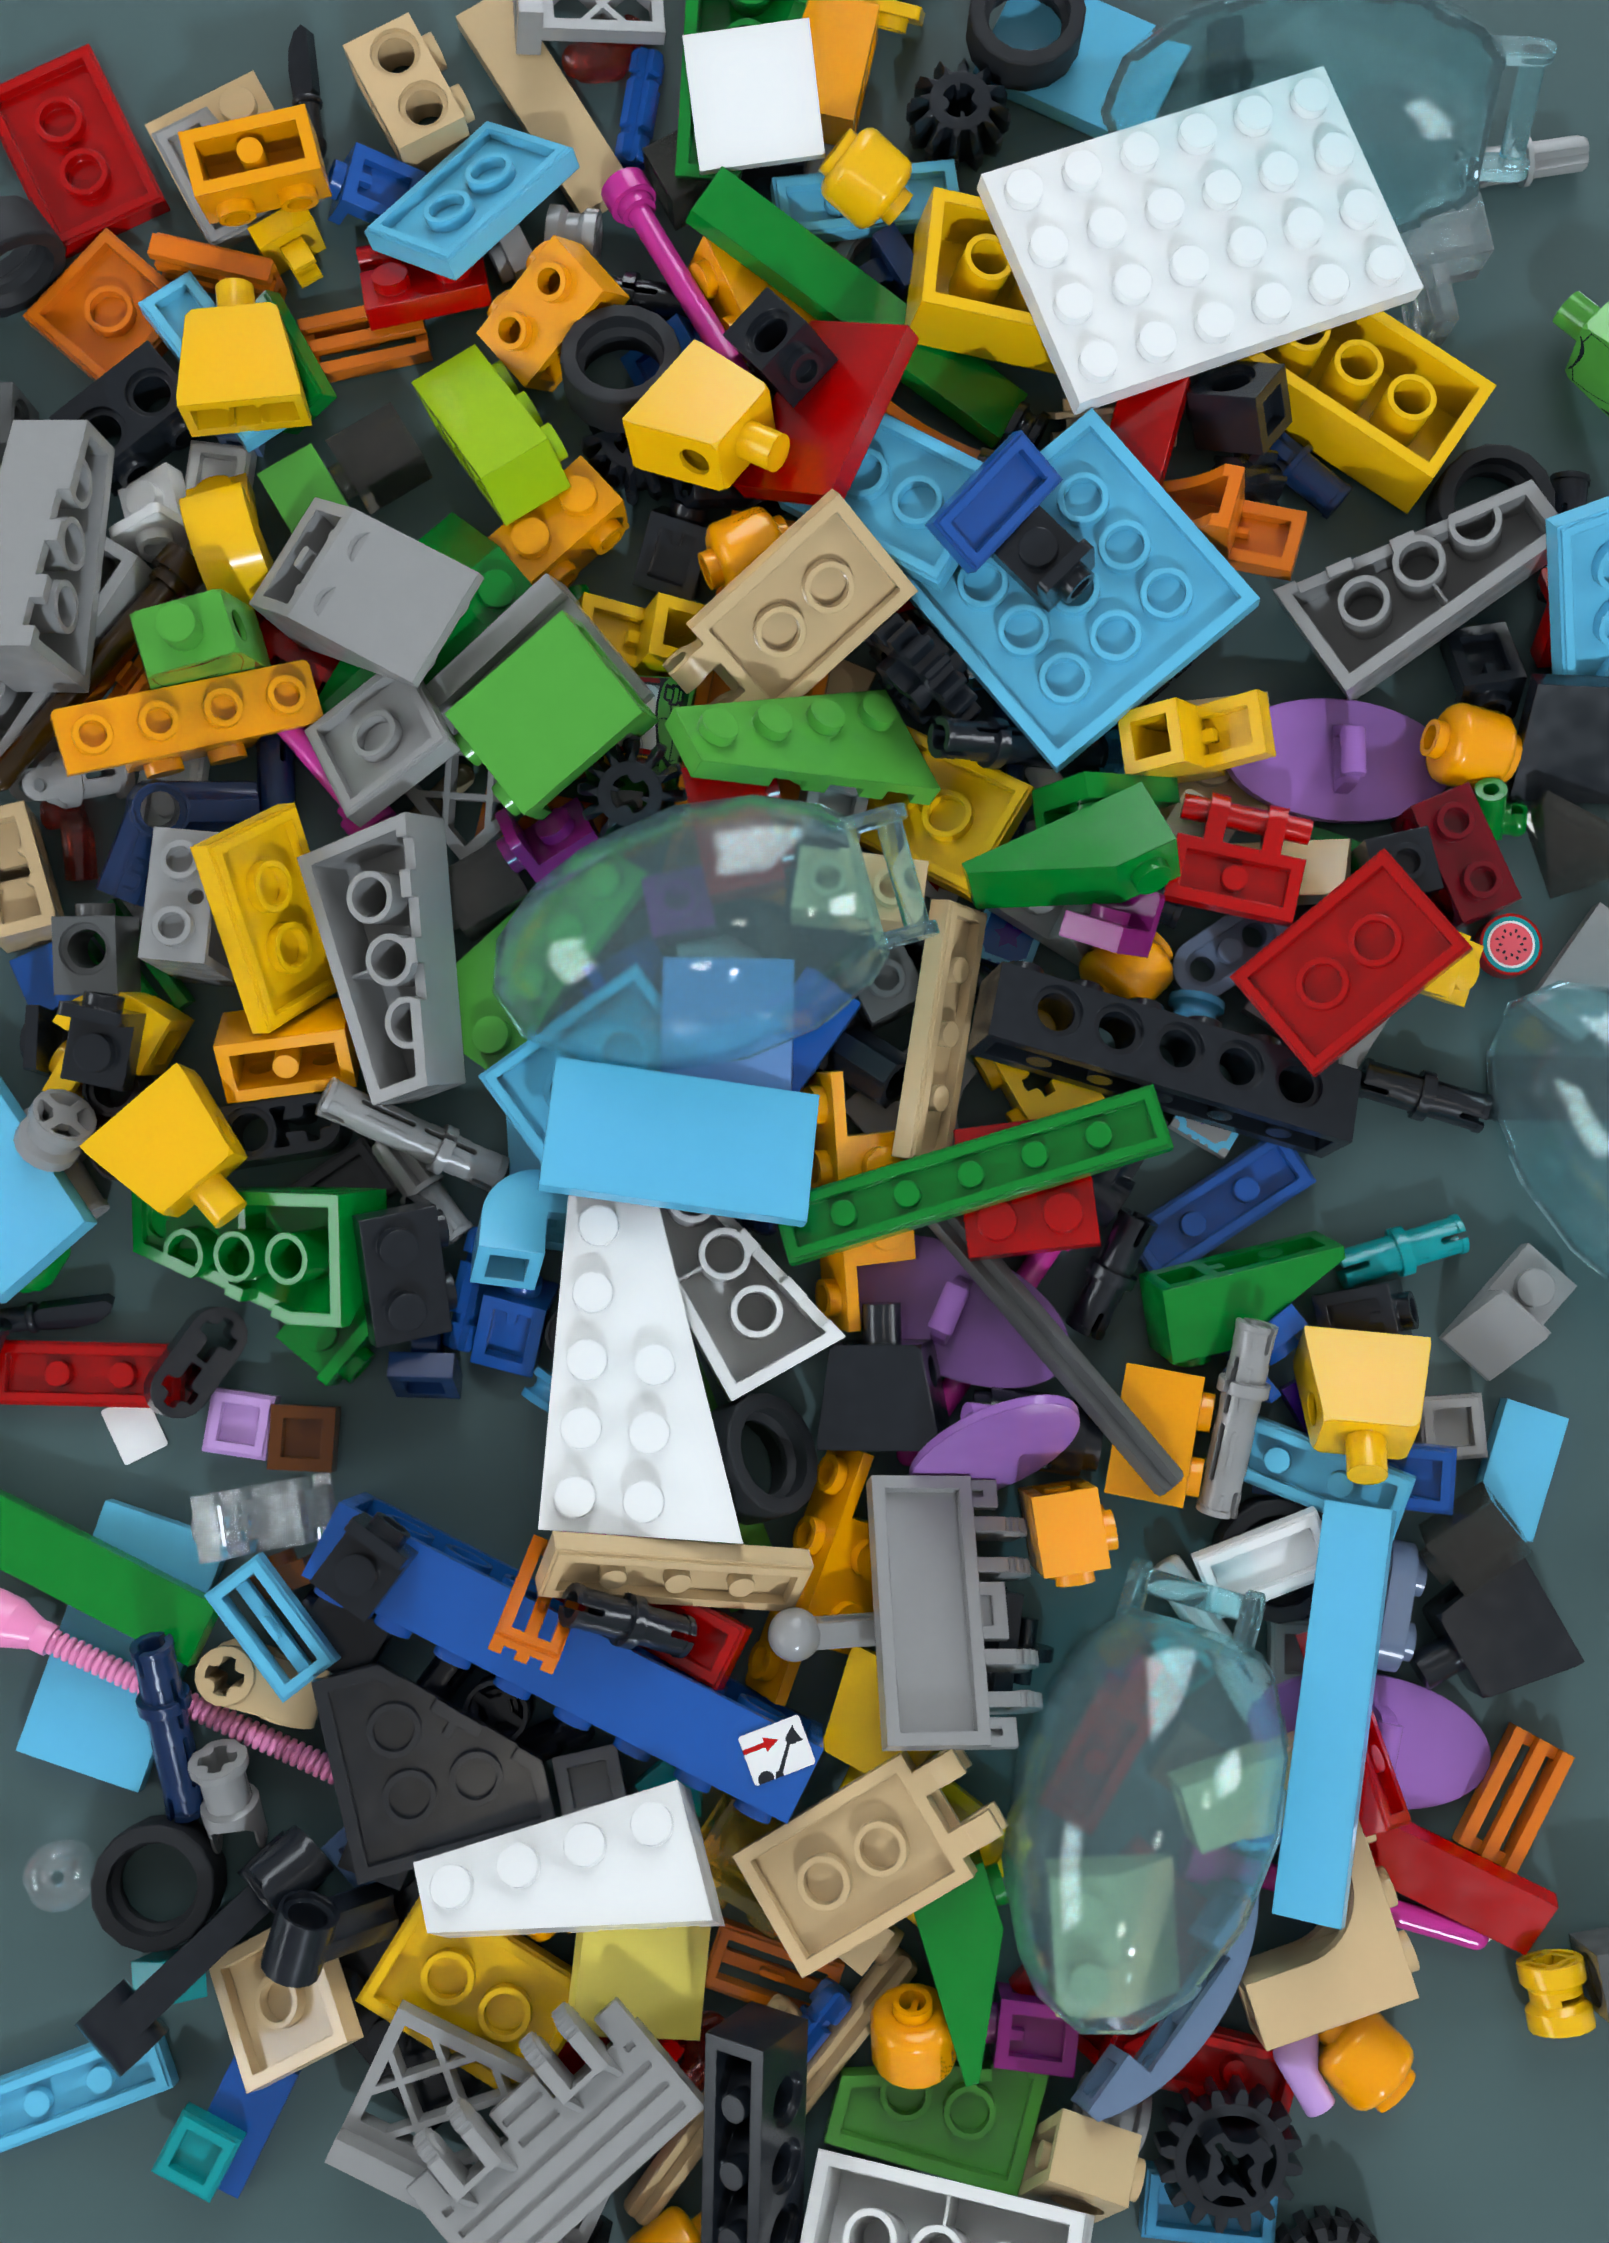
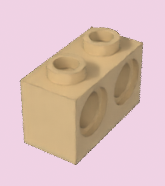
(409, 96)
(26, 881)

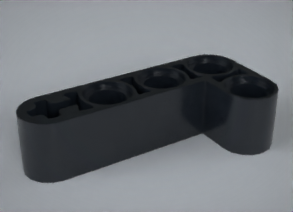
(281, 1143)

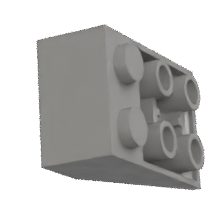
(365, 593)

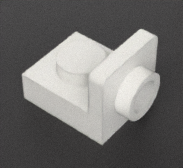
(151, 513)

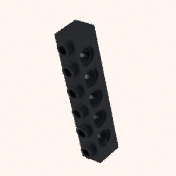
(1011, 1033)
(754, 2127)

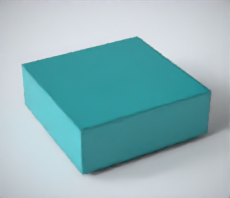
(199, 2152)

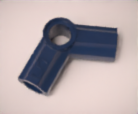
(198, 806)

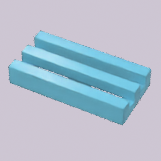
(294, 1612)

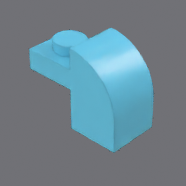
(516, 1230)

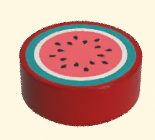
(1510, 946)

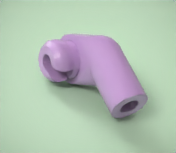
(1300, 2069)

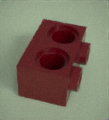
(1467, 855)

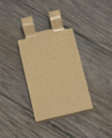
(794, 609)
(866, 1857)

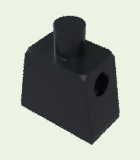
(882, 1388)
(1495, 1635)

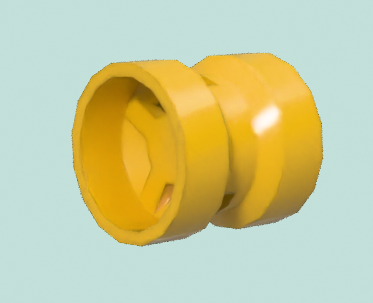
(1556, 1993)

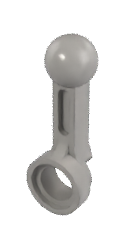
(798, 1634)

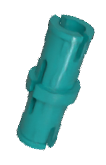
(1402, 1251)

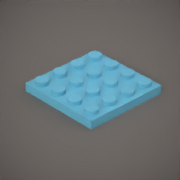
(1143, 618)

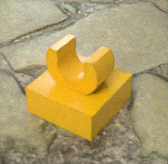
(291, 243)

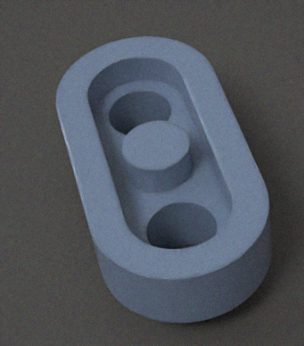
(1222, 951)
(1405, 1580)

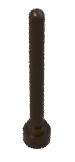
(173, 577)

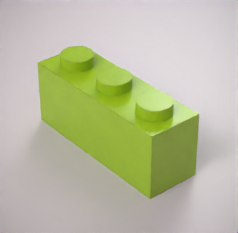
(494, 433)

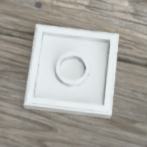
(754, 96)

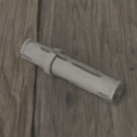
(435, 1146)
(1240, 1401)

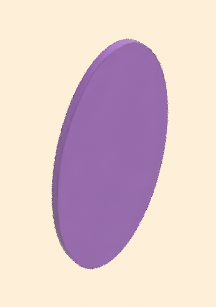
(1340, 762)
(949, 1307)
(1001, 1440)
(1429, 1739)

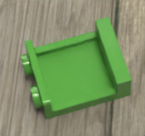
(547, 715)

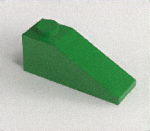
(1081, 859)
(1196, 1303)
(963, 1951)

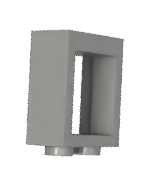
(177, 919)

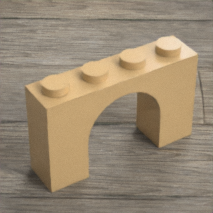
(1330, 1971)

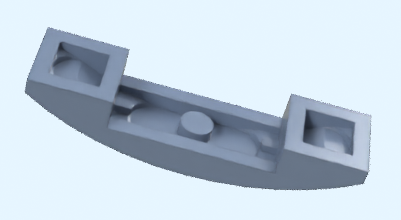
(1125, 2081)

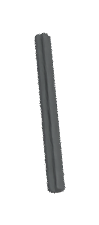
(1065, 1361)

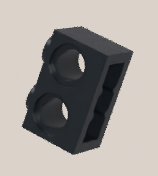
(120, 406)

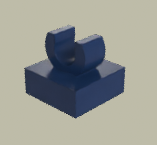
(890, 261)
(425, 1371)

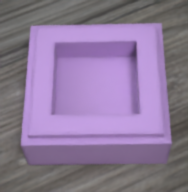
(239, 1423)

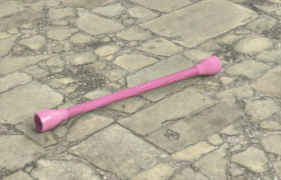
(26, 1629)

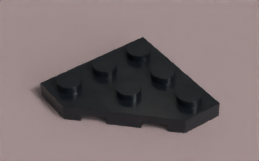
(420, 1771)

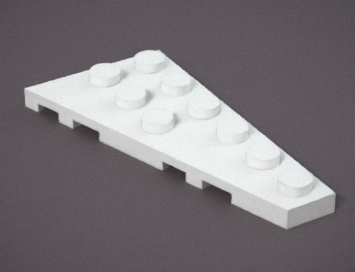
(627, 1397)

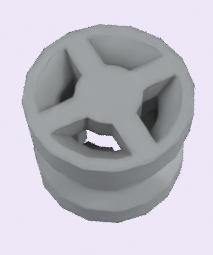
(578, 227)
(54, 1130)

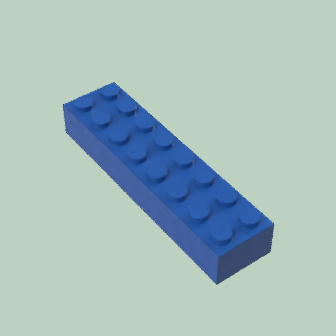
(654, 1709)

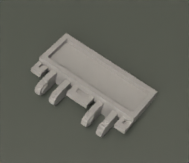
(938, 1614)
(564, 2133)

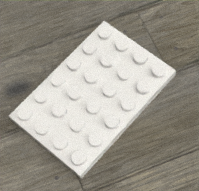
(1198, 238)

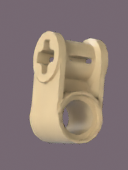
(253, 1692)

